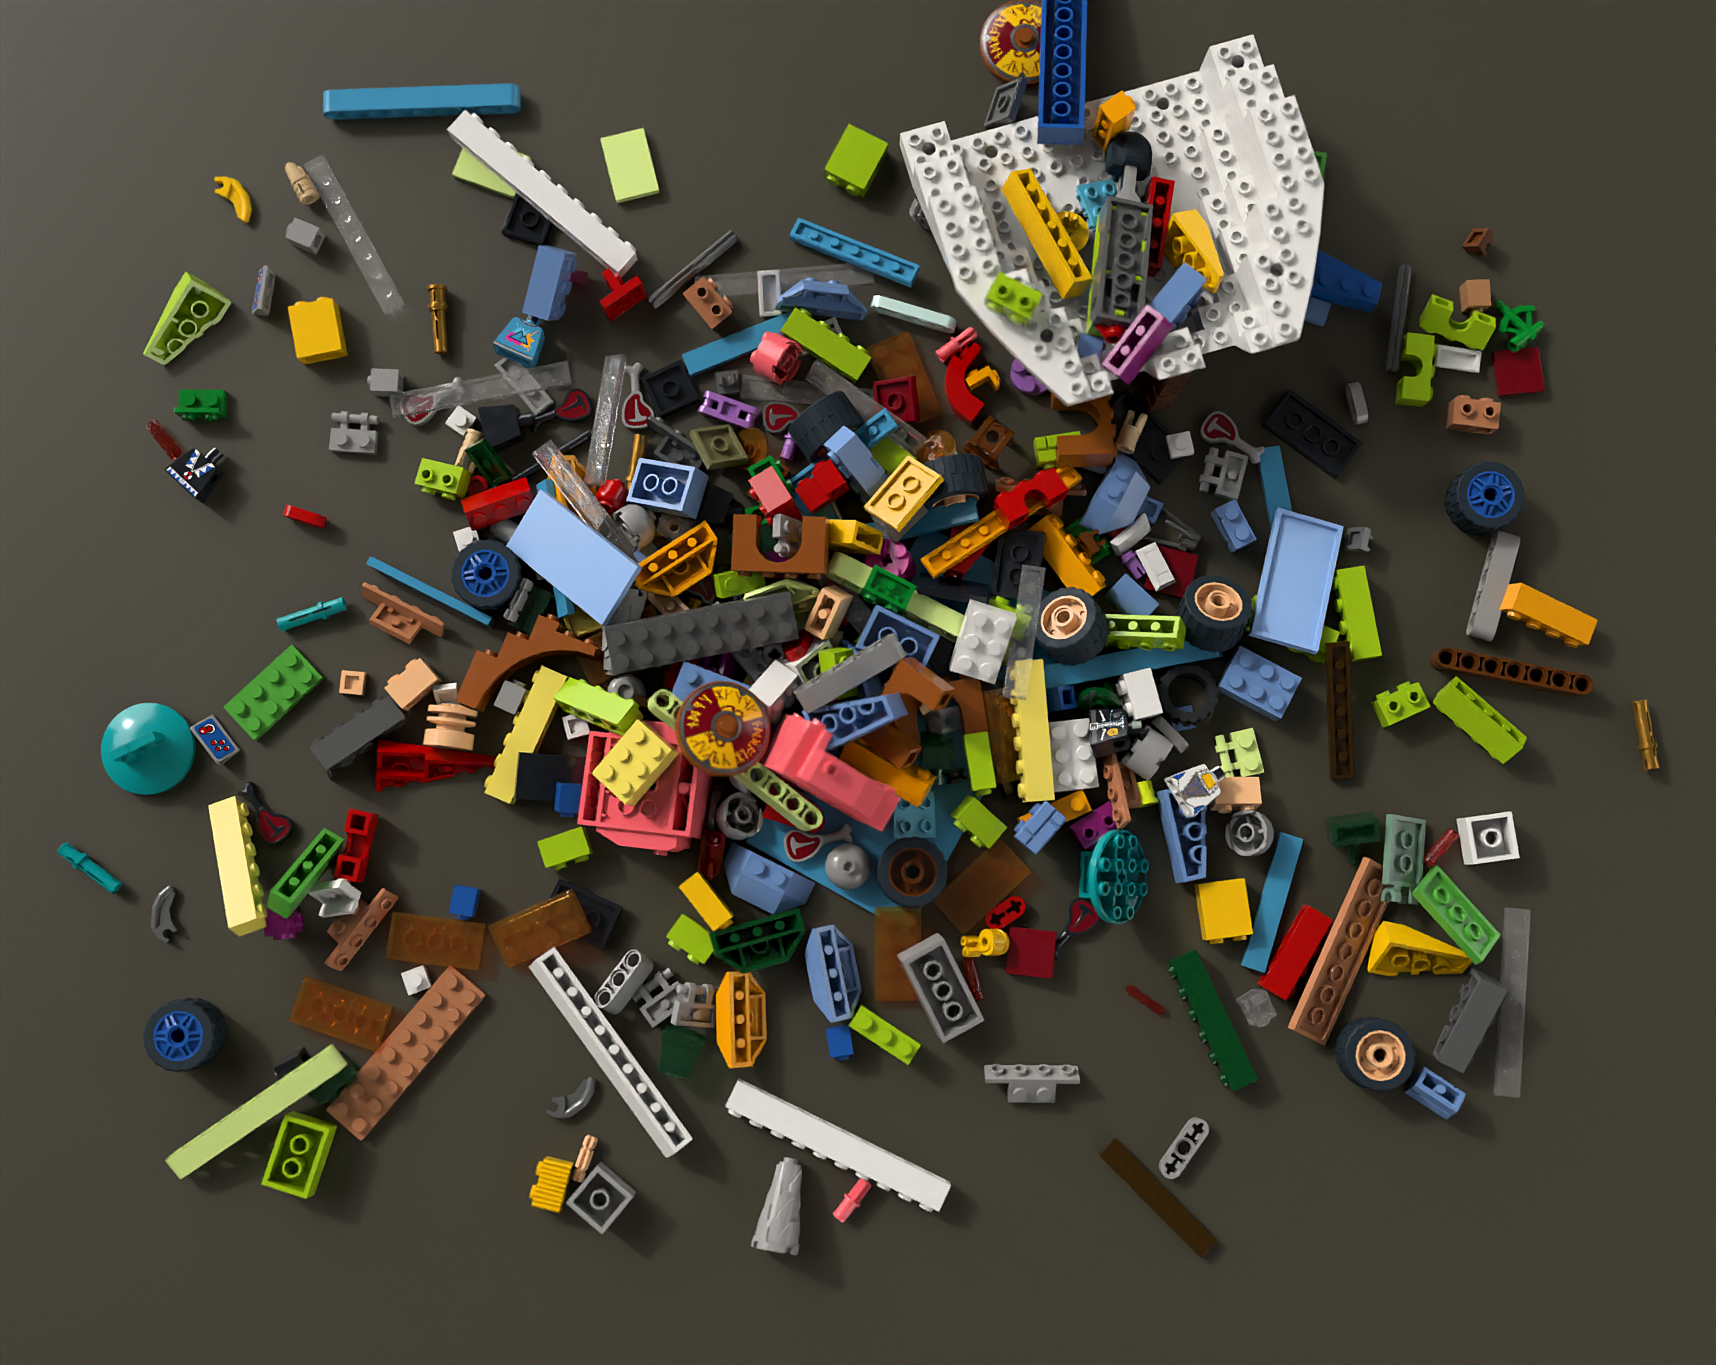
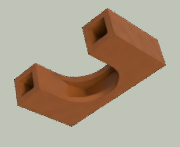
(1089, 449)
(809, 560)
(924, 685)
(966, 696)

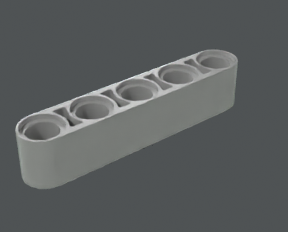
(1493, 585)
(850, 673)

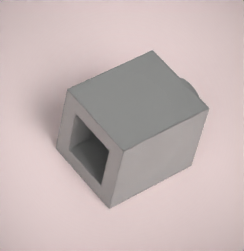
(304, 236)
(385, 382)
(511, 696)

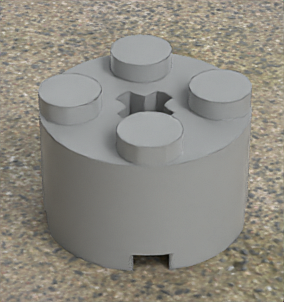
(1147, 753)

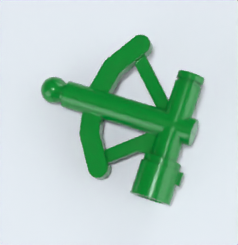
(1524, 330)

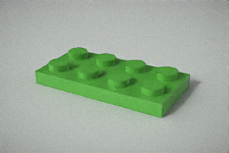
(273, 692)
(1456, 914)

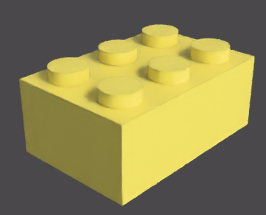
(635, 762)

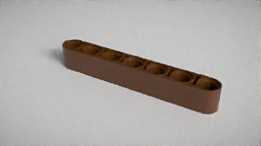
(1522, 672)

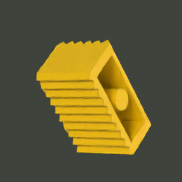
(552, 1184)

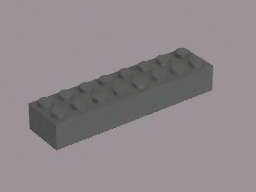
(701, 632)

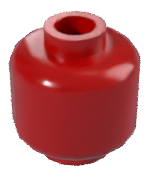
(612, 495)

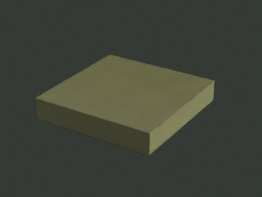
(718, 446)

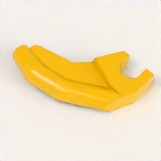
(234, 191)

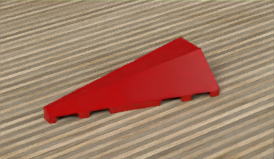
(407, 763)

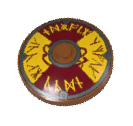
(1013, 42)
(722, 728)

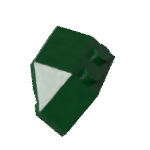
(759, 942)

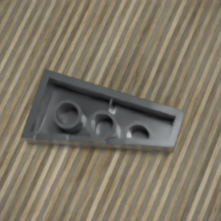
(357, 735)
(1470, 1020)

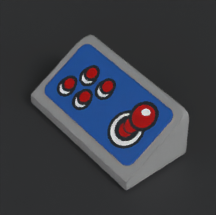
(264, 291)
(215, 739)

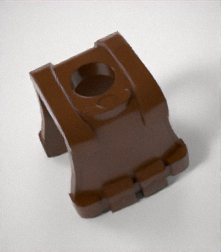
(990, 451)

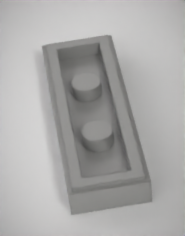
(536, 401)

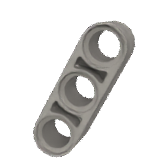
(623, 982)

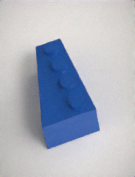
(1343, 285)

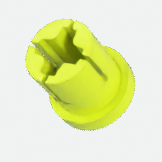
(1146, 794)

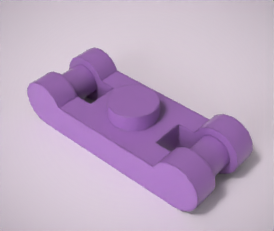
(728, 410)

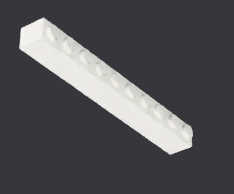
(542, 193)
(610, 1052)
(839, 1145)

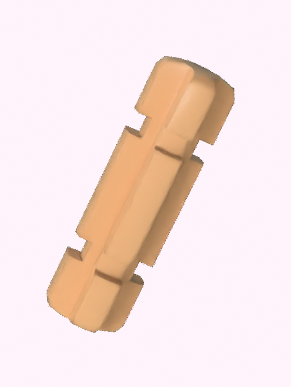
(584, 1158)

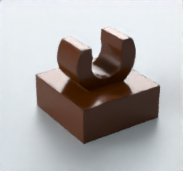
(1478, 240)
(1088, 544)

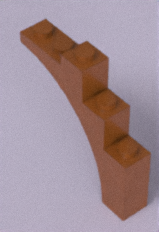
(491, 669)

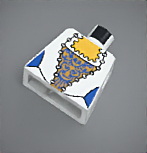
(1195, 787)

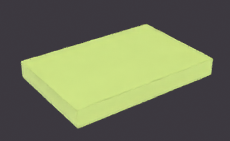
(630, 165)
(474, 172)

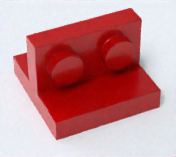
(622, 295)

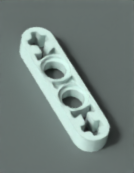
(913, 314)

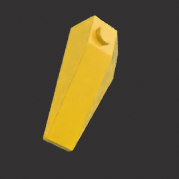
(1192, 243)
(1403, 949)

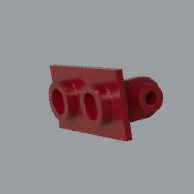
(711, 853)

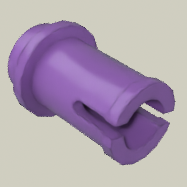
(789, 449)
(1133, 564)

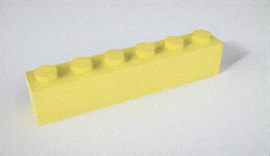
(528, 732)
(1033, 740)
(237, 866)

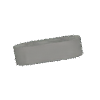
(1356, 403)
(1164, 728)

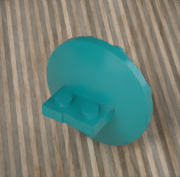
(148, 749)
(1111, 876)

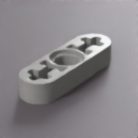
(1193, 1147)

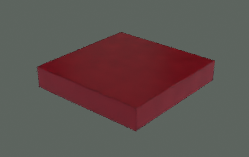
(1517, 372)
(899, 397)
(1182, 568)
(1031, 952)

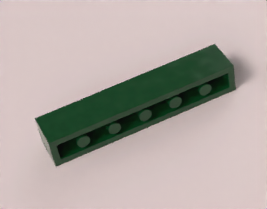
(1211, 1019)

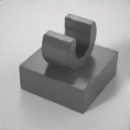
(727, 383)
(1357, 539)

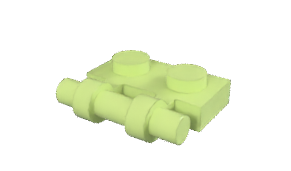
(1245, 752)

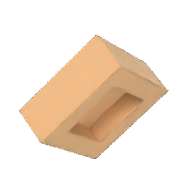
(352, 682)

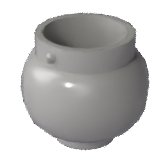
(627, 686)

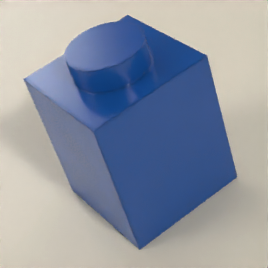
(1060, 698)
(568, 799)
(464, 902)
(839, 1042)

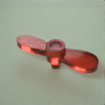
(1144, 999)

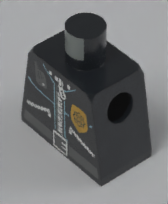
(1111, 731)

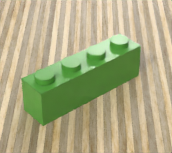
(305, 873)

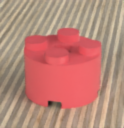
(776, 358)

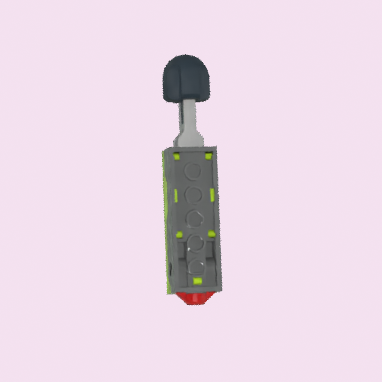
(1121, 242)

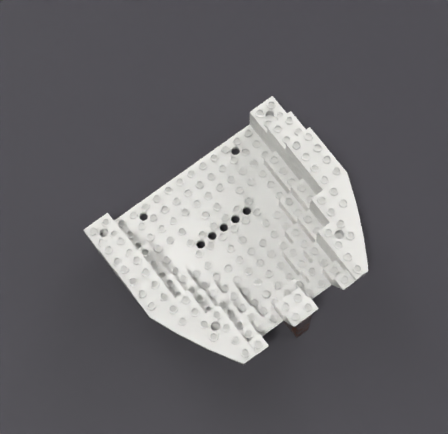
(1233, 158)

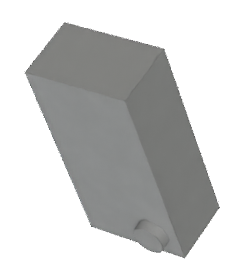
(940, 987)

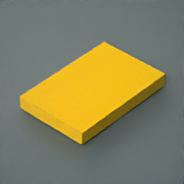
(903, 493)

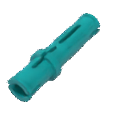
(338, 605)
(81, 862)

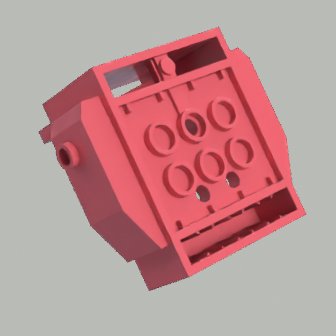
(800, 757)
(663, 816)

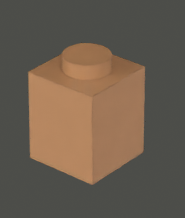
(1475, 296)

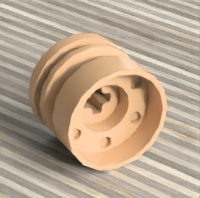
(450, 727)

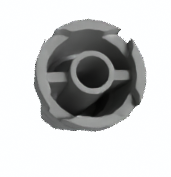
(628, 610)
(780, 1217)

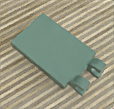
(1403, 858)

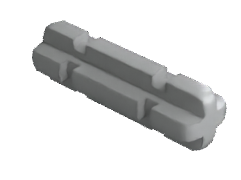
(518, 600)

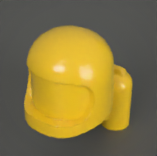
(989, 943)

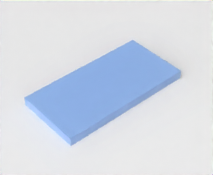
(573, 557)
(1296, 581)

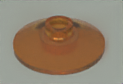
(942, 443)
(754, 444)

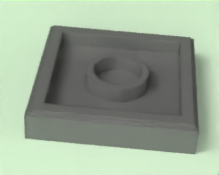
(1005, 104)

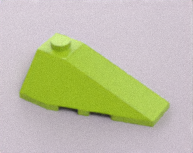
(186, 316)

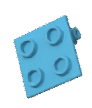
(1092, 197)
(914, 820)

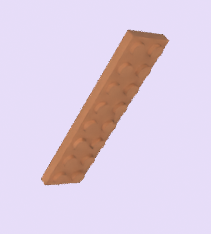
(1341, 955)
(406, 1052)

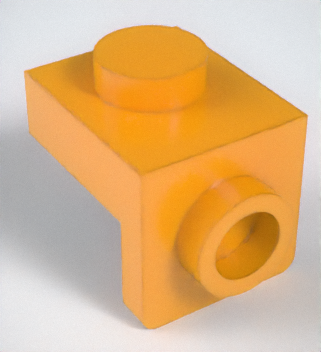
(976, 378)

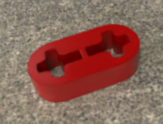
(304, 516)
(798, 648)
(1008, 917)

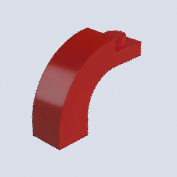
(958, 397)

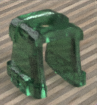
(679, 1051)

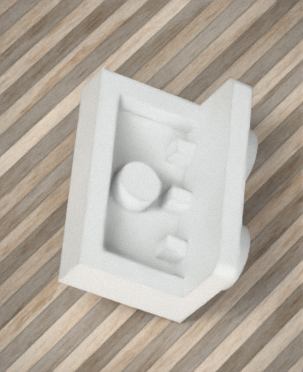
(337, 897)

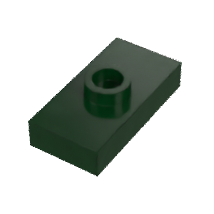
(488, 462)

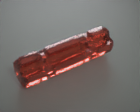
(164, 439)
(1440, 847)
(972, 978)

